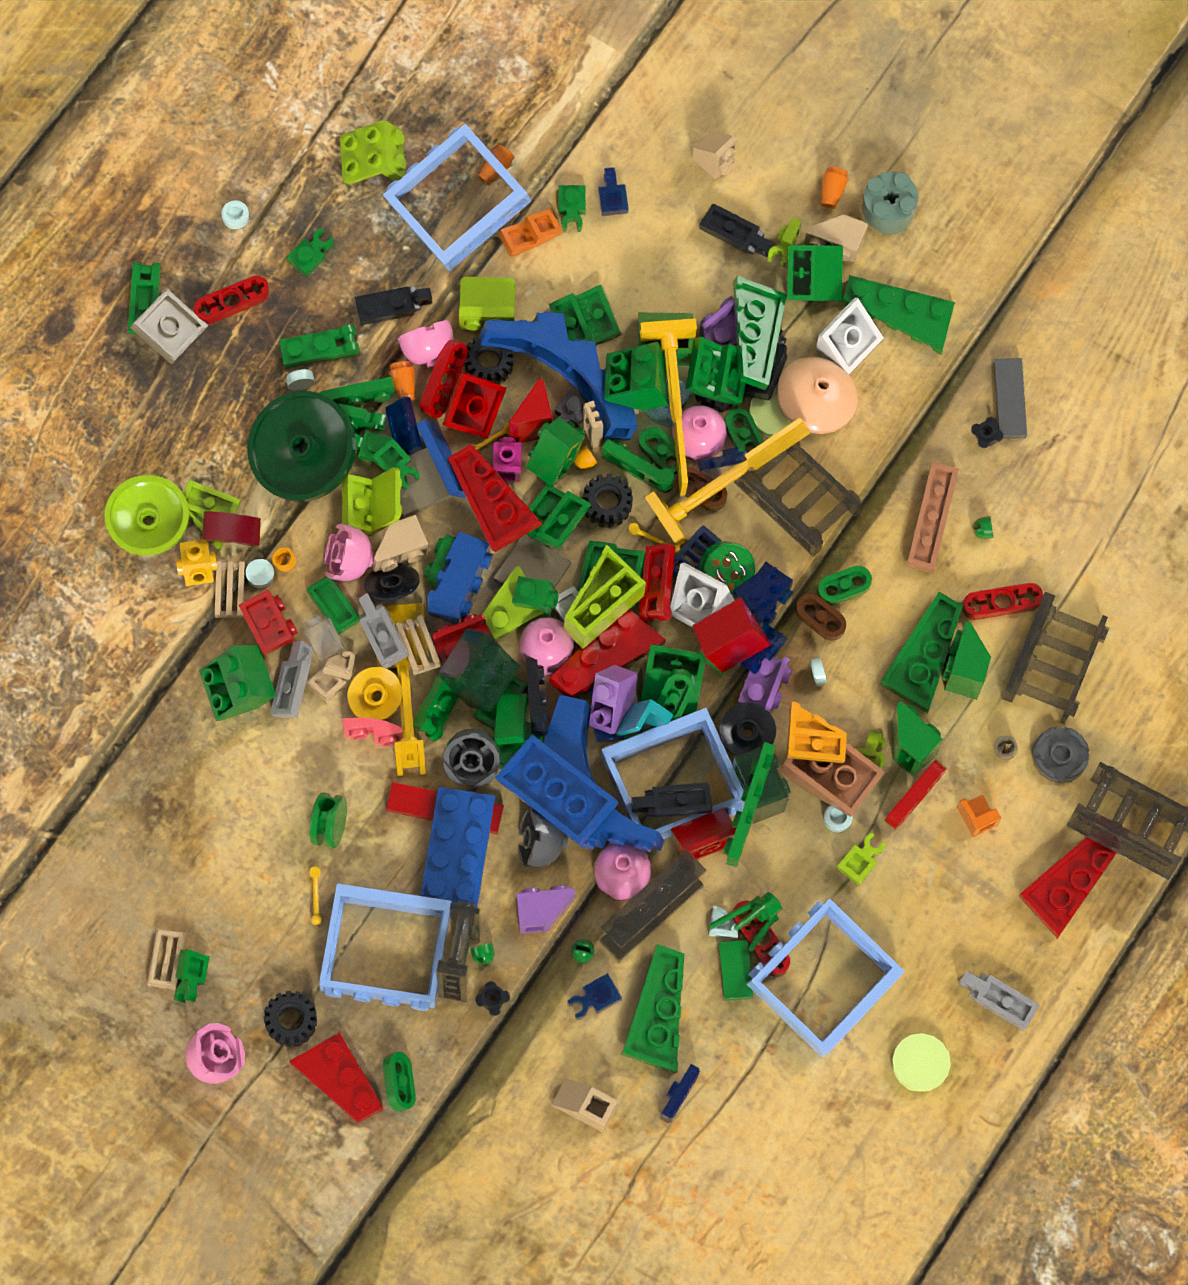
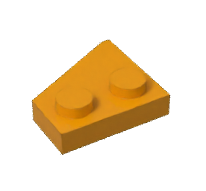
(813, 737)

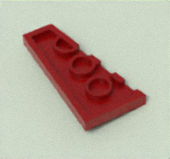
(493, 501)
(618, 645)
(1067, 884)

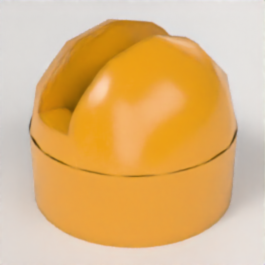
(585, 459)
(280, 558)

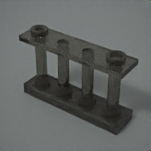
(790, 519)
(1038, 637)
(1122, 840)
(652, 906)
(453, 973)

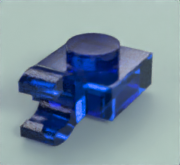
(612, 196)

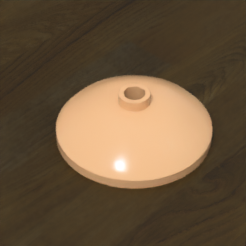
(819, 408)

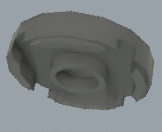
(1060, 754)

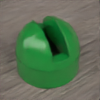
(984, 528)
(483, 953)
(582, 956)

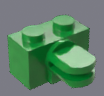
(555, 450)

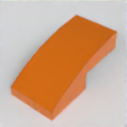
(531, 233)

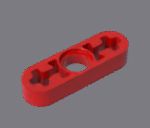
(252, 299)
(434, 384)
(1024, 605)
(915, 794)
(776, 972)

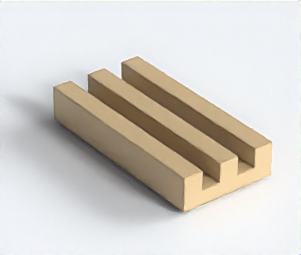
(592, 425)
(230, 567)
(411, 625)
(163, 983)

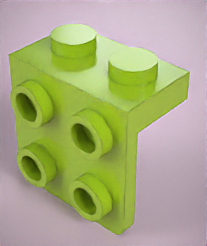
(372, 152)
(485, 300)
(372, 502)

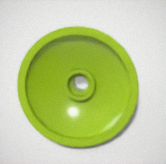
(144, 499)

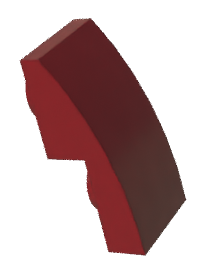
(231, 528)

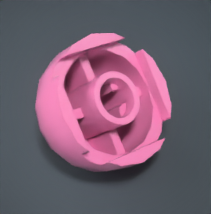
(425, 343)
(702, 432)
(348, 553)
(547, 642)
(622, 870)
(214, 1054)

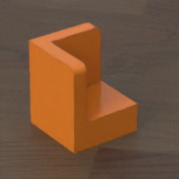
(978, 815)

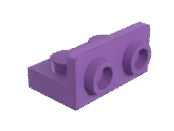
(721, 326)
(764, 685)

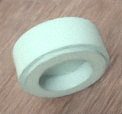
(235, 214)
(300, 379)
(260, 573)
(818, 672)
(836, 820)

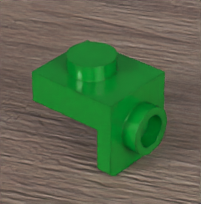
(535, 594)

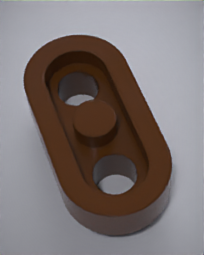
(700, 480)
(823, 615)

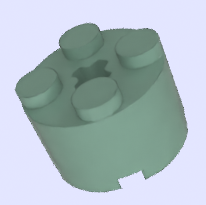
(889, 188)

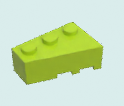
(604, 598)

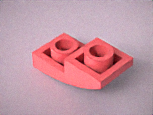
(384, 732)

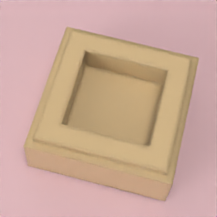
(326, 685)

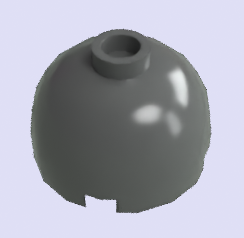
(471, 757)
(540, 840)

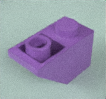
(612, 697)
(542, 909)

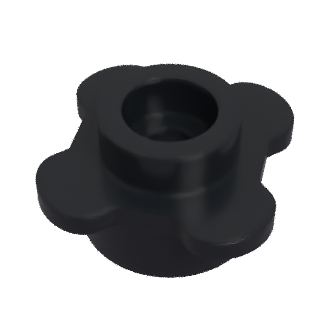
(987, 440)
(501, 996)

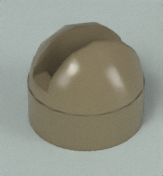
(1000, 746)

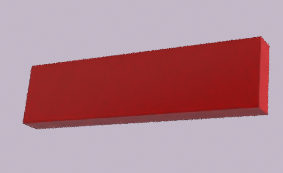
(421, 804)

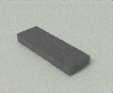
(1010, 397)

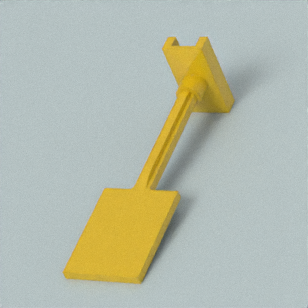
(668, 333)
(755, 458)
(409, 750)

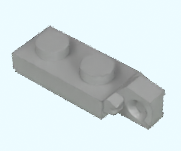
(382, 632)
(292, 681)
(1000, 999)

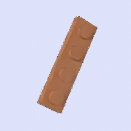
(932, 517)

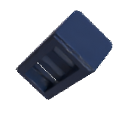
(695, 541)

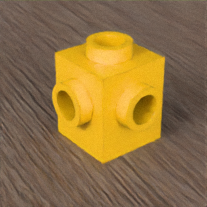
(196, 562)

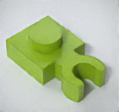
(859, 861)

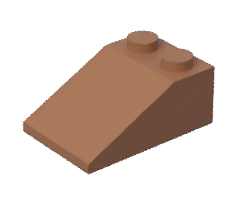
(837, 784)

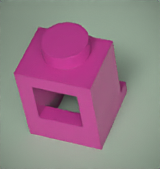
(507, 468)

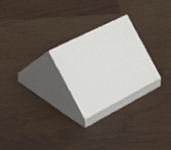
(849, 337)
(697, 595)

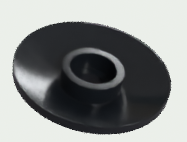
(392, 584)
(750, 717)

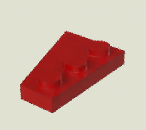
(339, 1076)

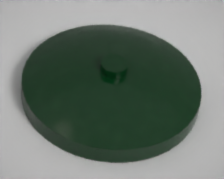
(301, 446)

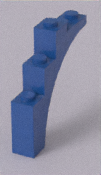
(575, 360)
(569, 739)

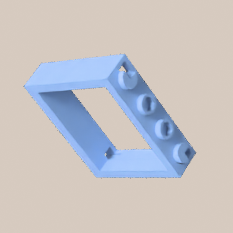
(482, 229)
(662, 735)
(390, 901)
(861, 940)

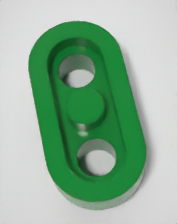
(745, 436)
(662, 451)
(441, 549)
(843, 585)
(676, 693)
(399, 1081)

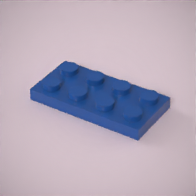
(556, 790)
(458, 846)

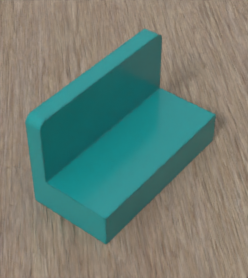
(643, 715)

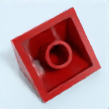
(474, 405)
(531, 415)
(730, 635)
(704, 834)

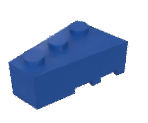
(459, 579)

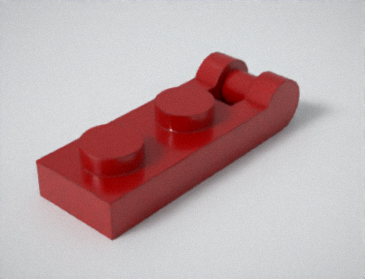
(658, 579)

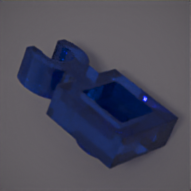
(730, 457)
(757, 591)
(777, 641)
(598, 994)

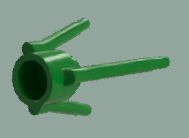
(762, 908)

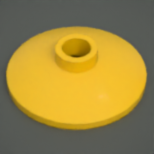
(367, 685)

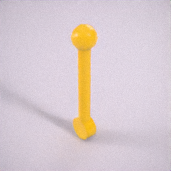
(489, 440)
(634, 529)
(315, 873)

